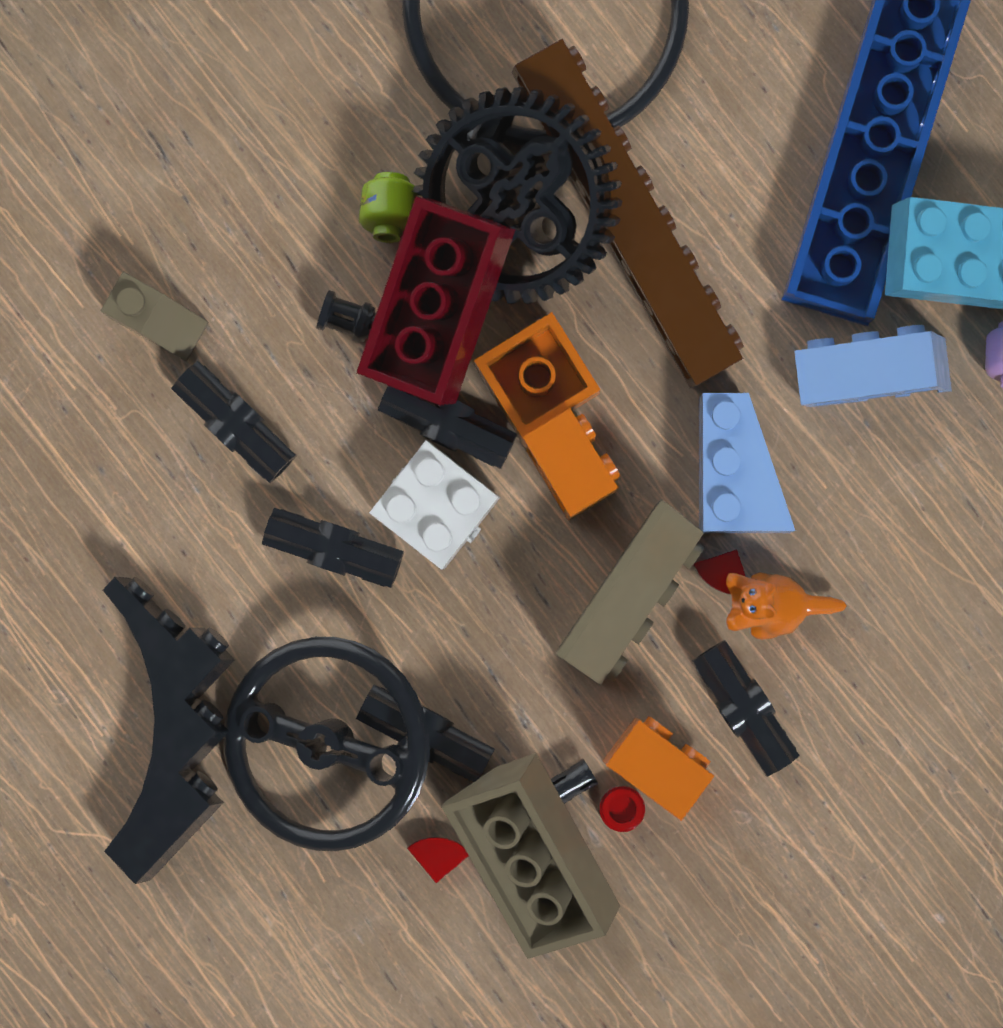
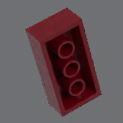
(435, 301)

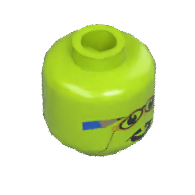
(386, 205)

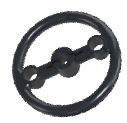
(305, 738)

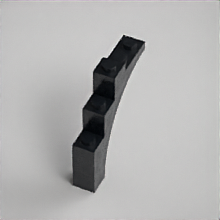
(185, 731)

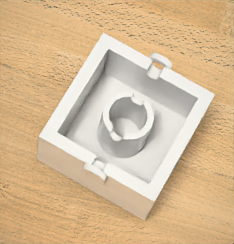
(435, 505)

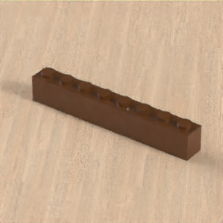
(644, 238)

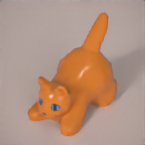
(773, 604)

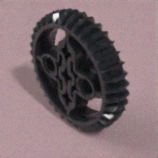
(537, 188)

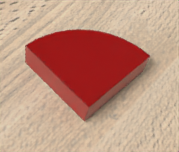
(716, 569)
(438, 855)

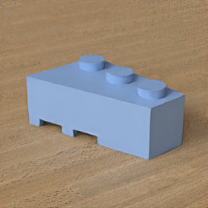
(872, 367)
(736, 470)

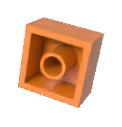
(536, 375)
(570, 463)
(659, 768)

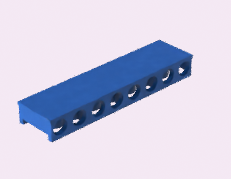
(874, 155)

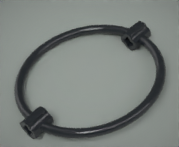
(501, 127)

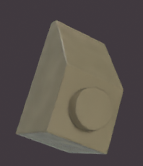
(154, 316)

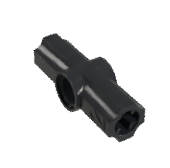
(233, 422)
(450, 426)
(332, 547)
(745, 708)
(447, 744)

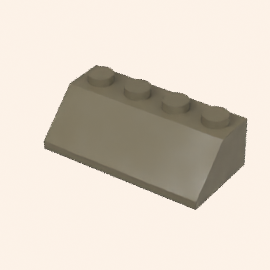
(630, 593)
(532, 857)

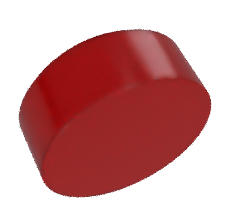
(622, 808)

